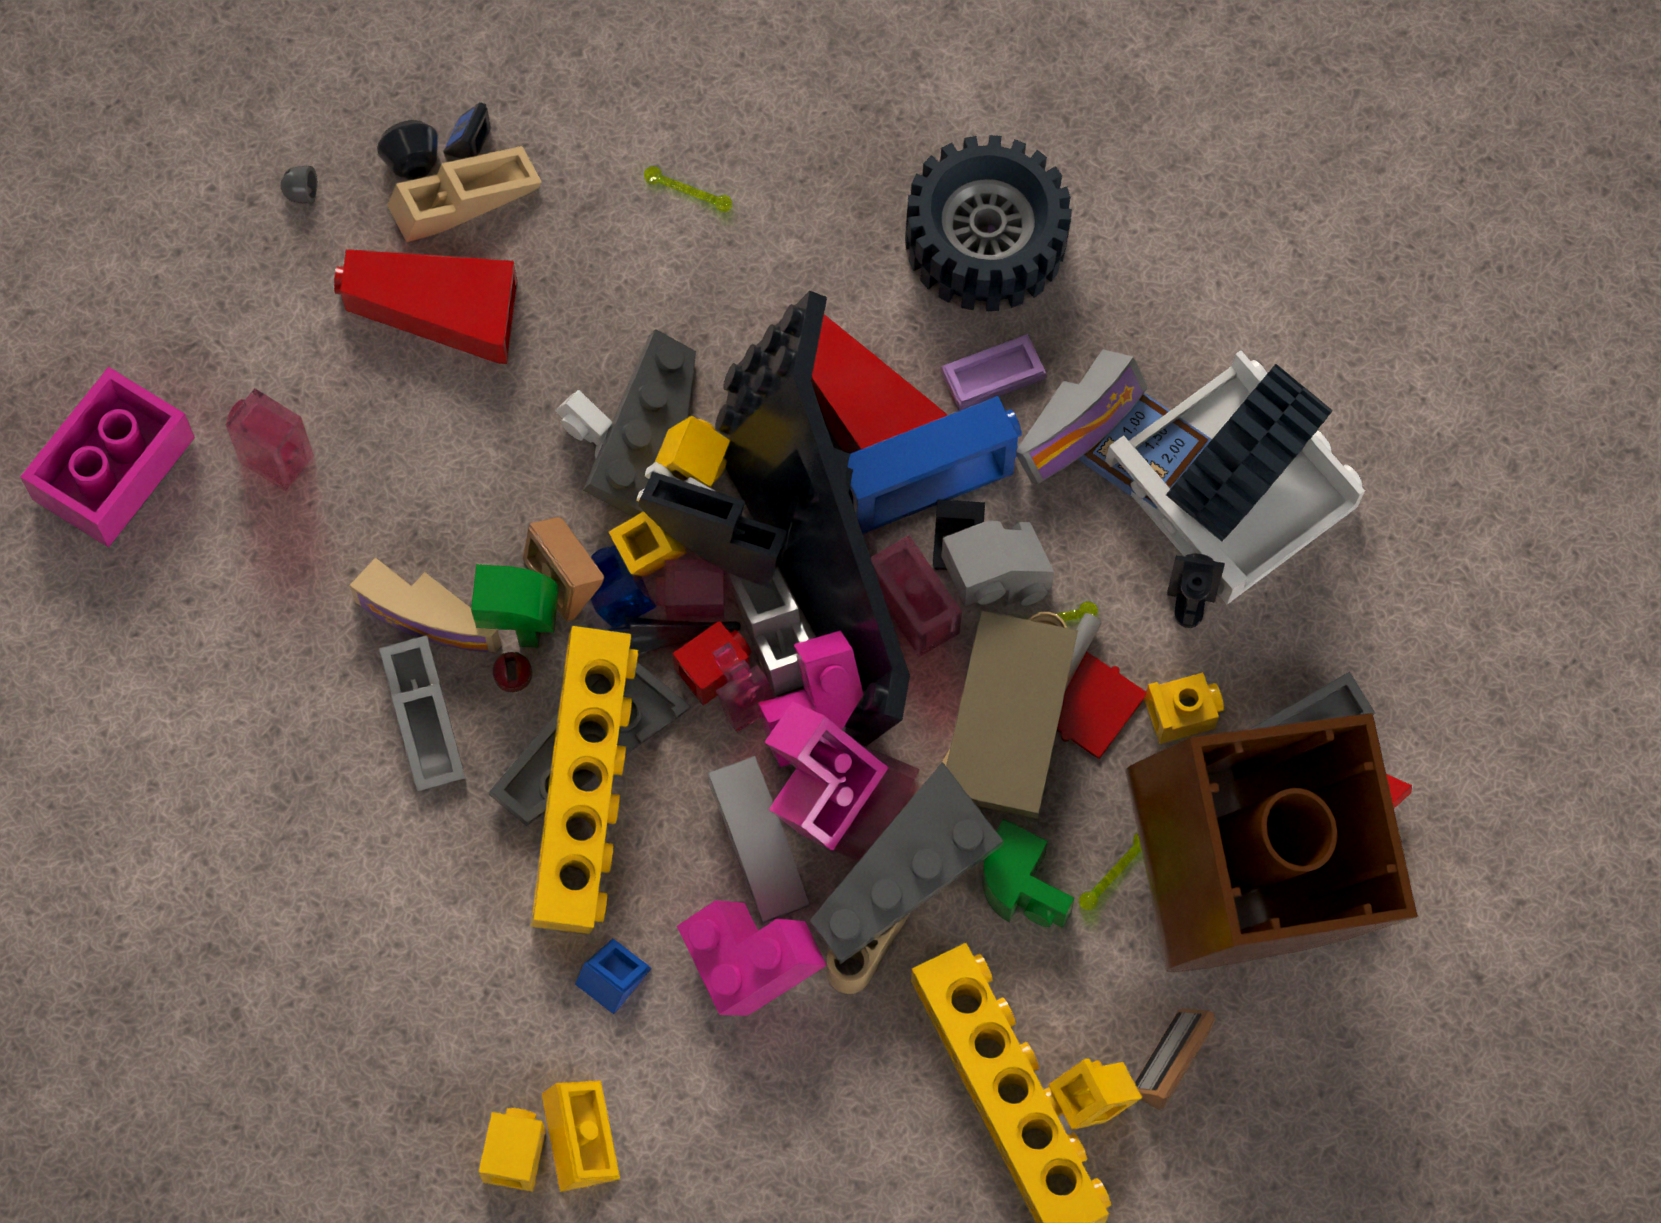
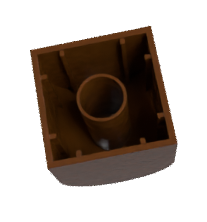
(1269, 841)

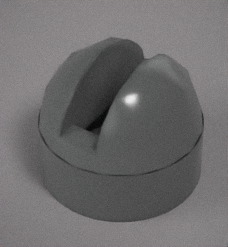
(295, 184)

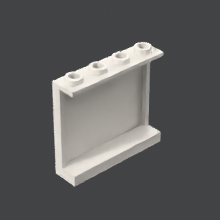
(1292, 513)

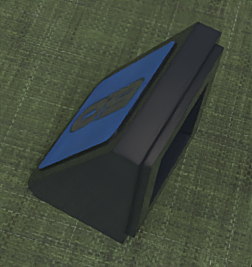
(469, 133)

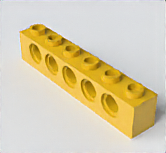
(587, 653)
(960, 974)

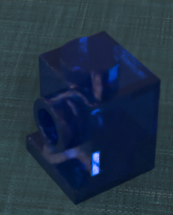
(620, 591)

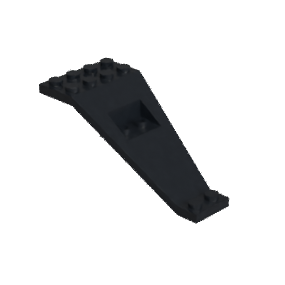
(802, 485)

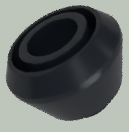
(409, 148)

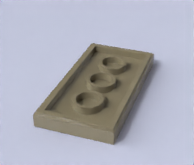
(1010, 712)

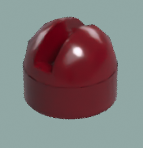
(523, 670)

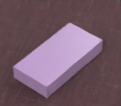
(993, 372)

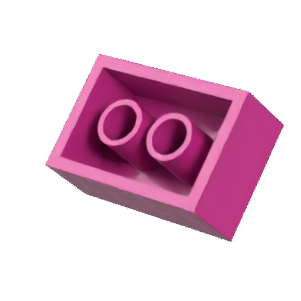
(108, 456)

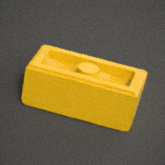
(580, 1134)

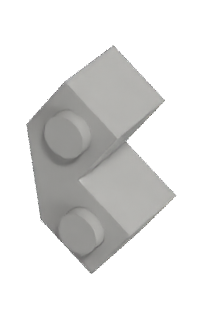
(997, 563)

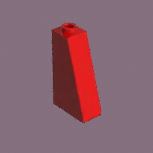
(434, 297)
(862, 395)

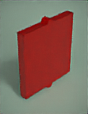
(1097, 705)

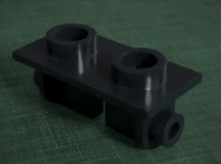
(1192, 583)

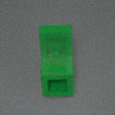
(514, 601)
(1011, 883)

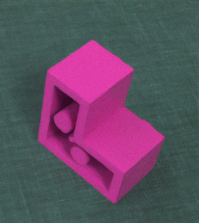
(830, 775)
(748, 965)

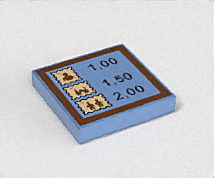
(1167, 452)

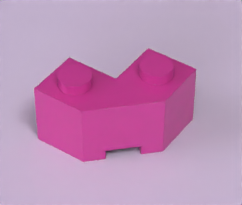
(828, 680)

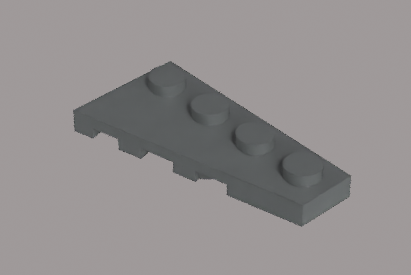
(650, 406)
(526, 783)
(914, 859)

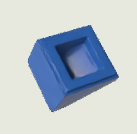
(612, 975)

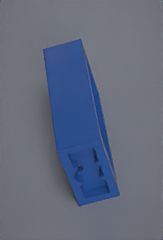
(933, 463)

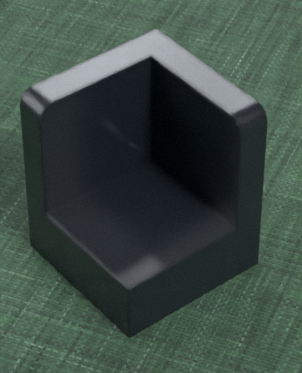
(951, 518)

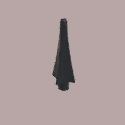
(656, 634)

